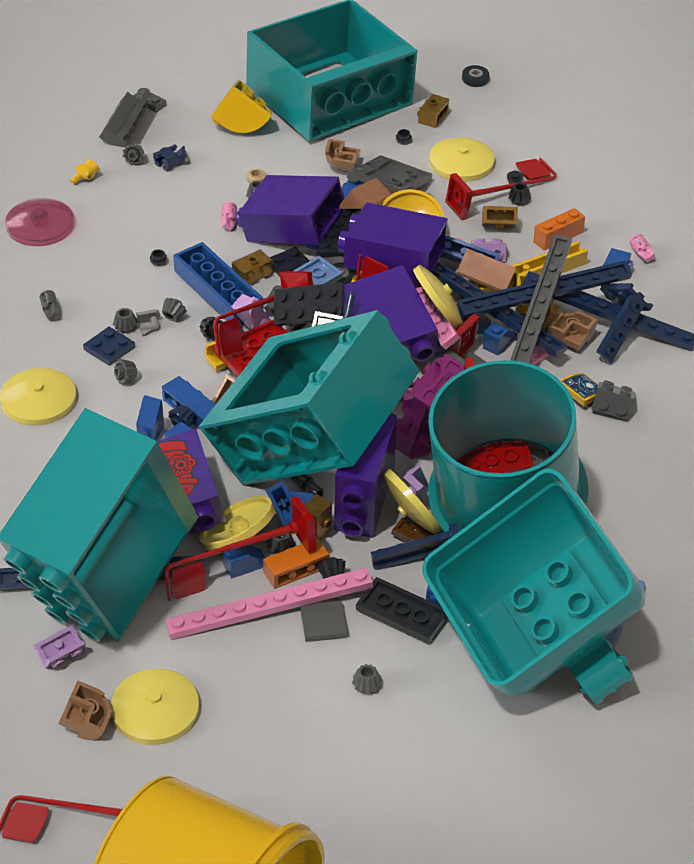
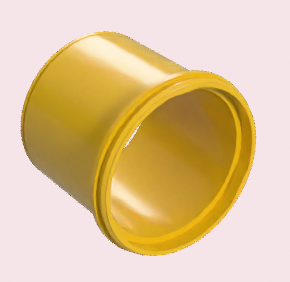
(187, 825)

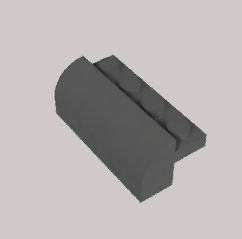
(125, 119)

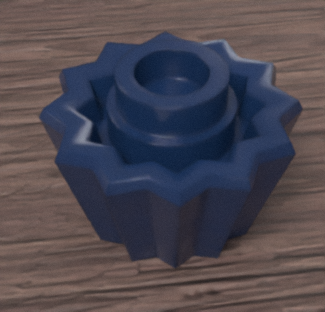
(181, 414)

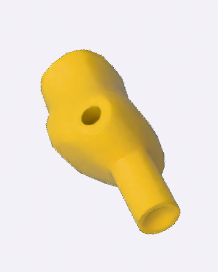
(85, 170)

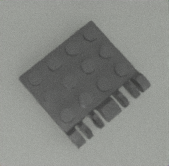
(391, 173)

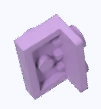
(495, 245)
(418, 484)
(58, 647)

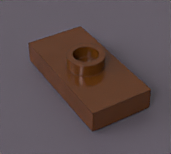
(409, 531)

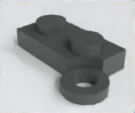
(156, 103)

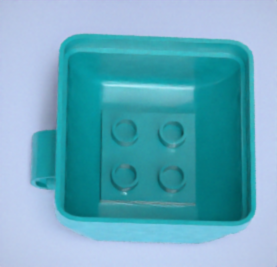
(537, 590)

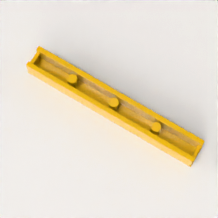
(575, 258)

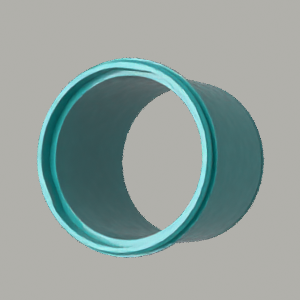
(490, 406)

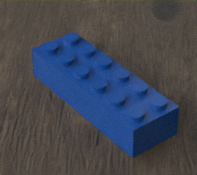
(212, 278)

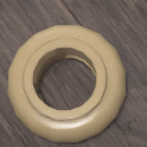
(255, 174)

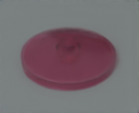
(39, 222)

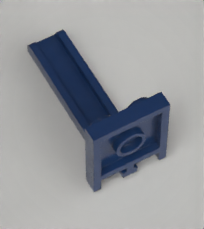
(632, 305)
(411, 550)

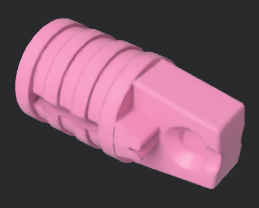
(228, 215)
(642, 247)

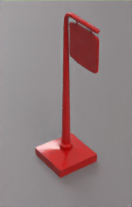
(460, 194)
(466, 331)
(230, 332)
(192, 577)
(28, 820)

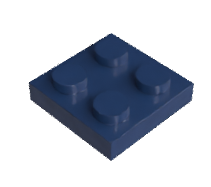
(109, 346)

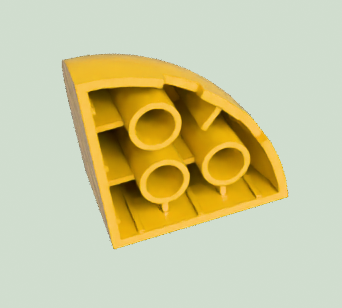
(241, 110)

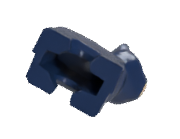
(169, 157)

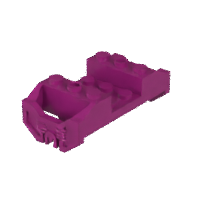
(413, 427)

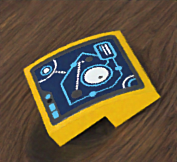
(581, 387)

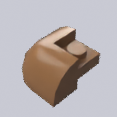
(341, 157)
(573, 328)
(86, 712)

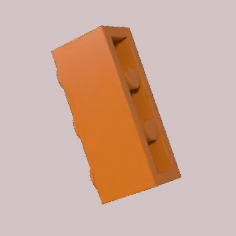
(566, 224)
(293, 564)

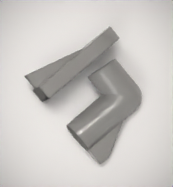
(145, 316)

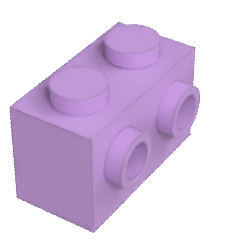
(252, 317)

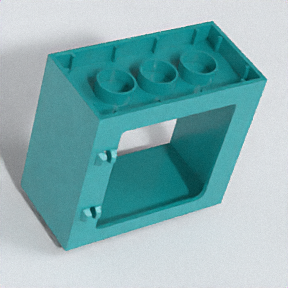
(371, 83)
(311, 399)
(98, 526)

